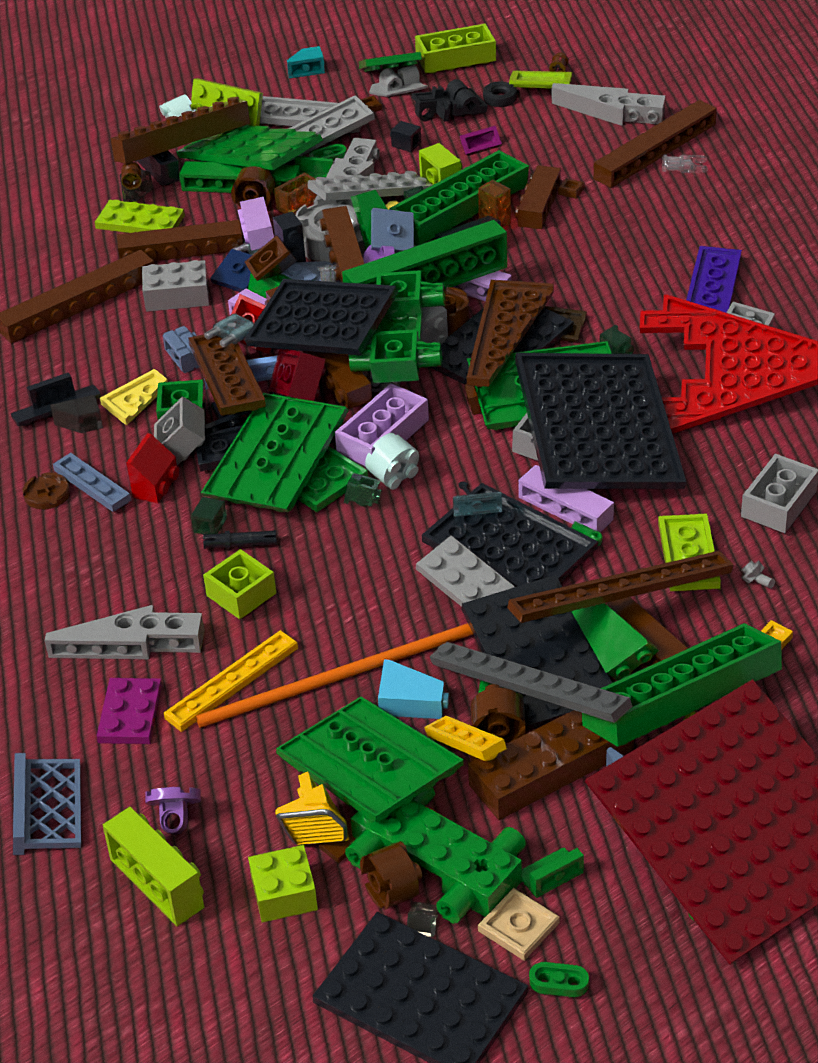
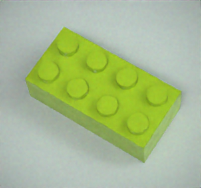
(456, 48)
(154, 865)

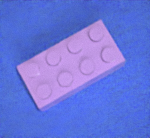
(391, 411)

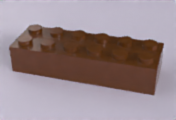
(539, 764)

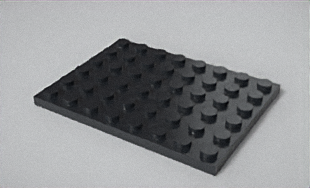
(598, 421)

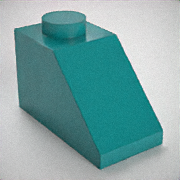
(306, 63)

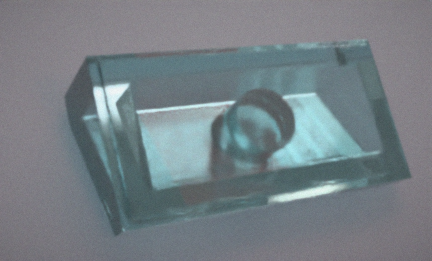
(477, 504)

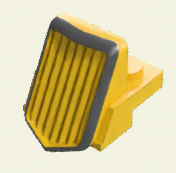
(312, 816)

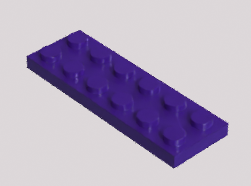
(714, 277)

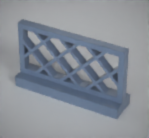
(24, 808)

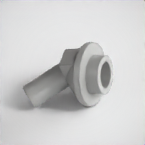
(752, 571)

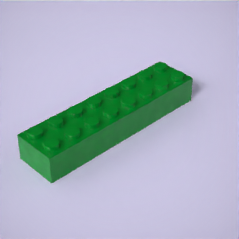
(457, 196)
(443, 260)
(689, 682)

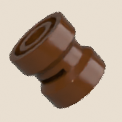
(131, 175)

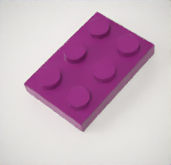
(129, 711)

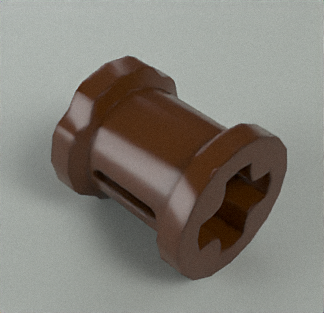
(559, 64)

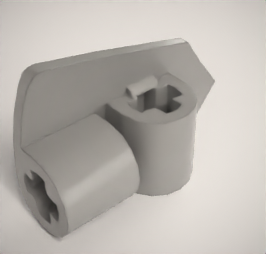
(397, 83)

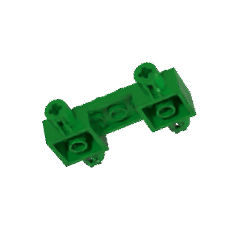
(396, 345)
(471, 868)

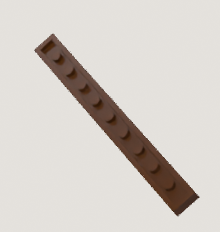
(619, 586)

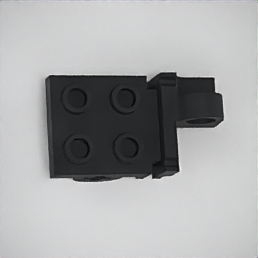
(456, 100)

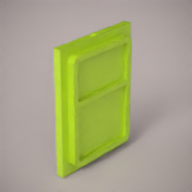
(539, 79)

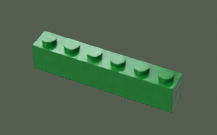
(221, 177)

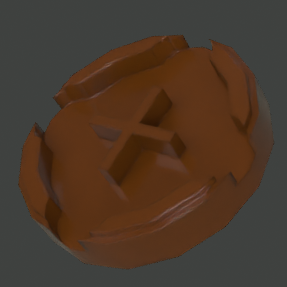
(46, 491)

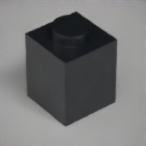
(405, 136)

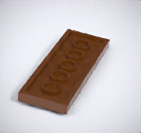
(227, 375)

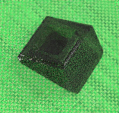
(424, 918)

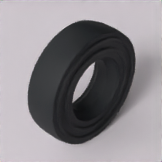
(493, 88)

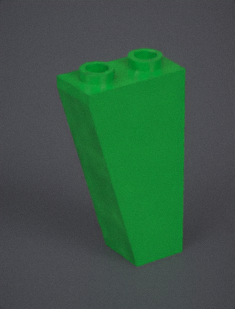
(363, 205)
(614, 640)

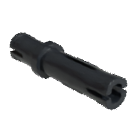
(240, 539)

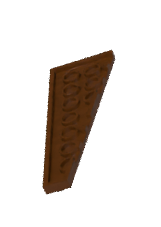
(504, 322)

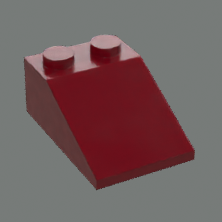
(297, 375)

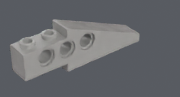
(610, 103)
(357, 160)
(128, 636)

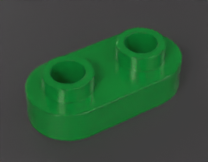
(330, 152)
(559, 979)

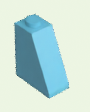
(411, 693)

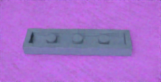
(92, 482)

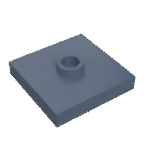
(391, 229)

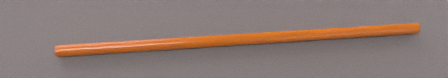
(332, 675)

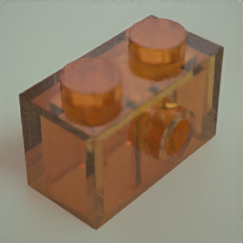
(294, 194)
(495, 202)

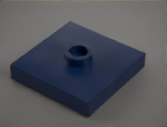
(233, 271)

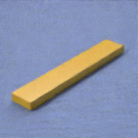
(231, 680)

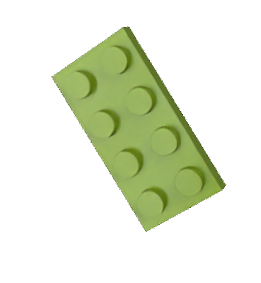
(208, 92)
(137, 217)
(684, 538)

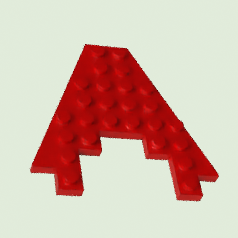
(743, 361)

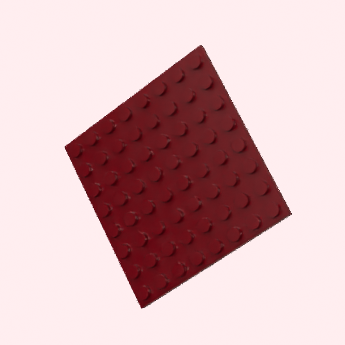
(725, 817)

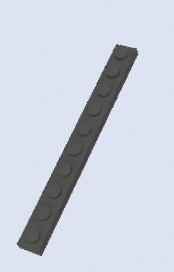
(532, 682)

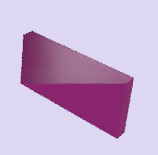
(480, 140)

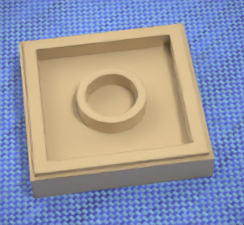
(518, 924)

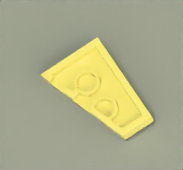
(133, 397)

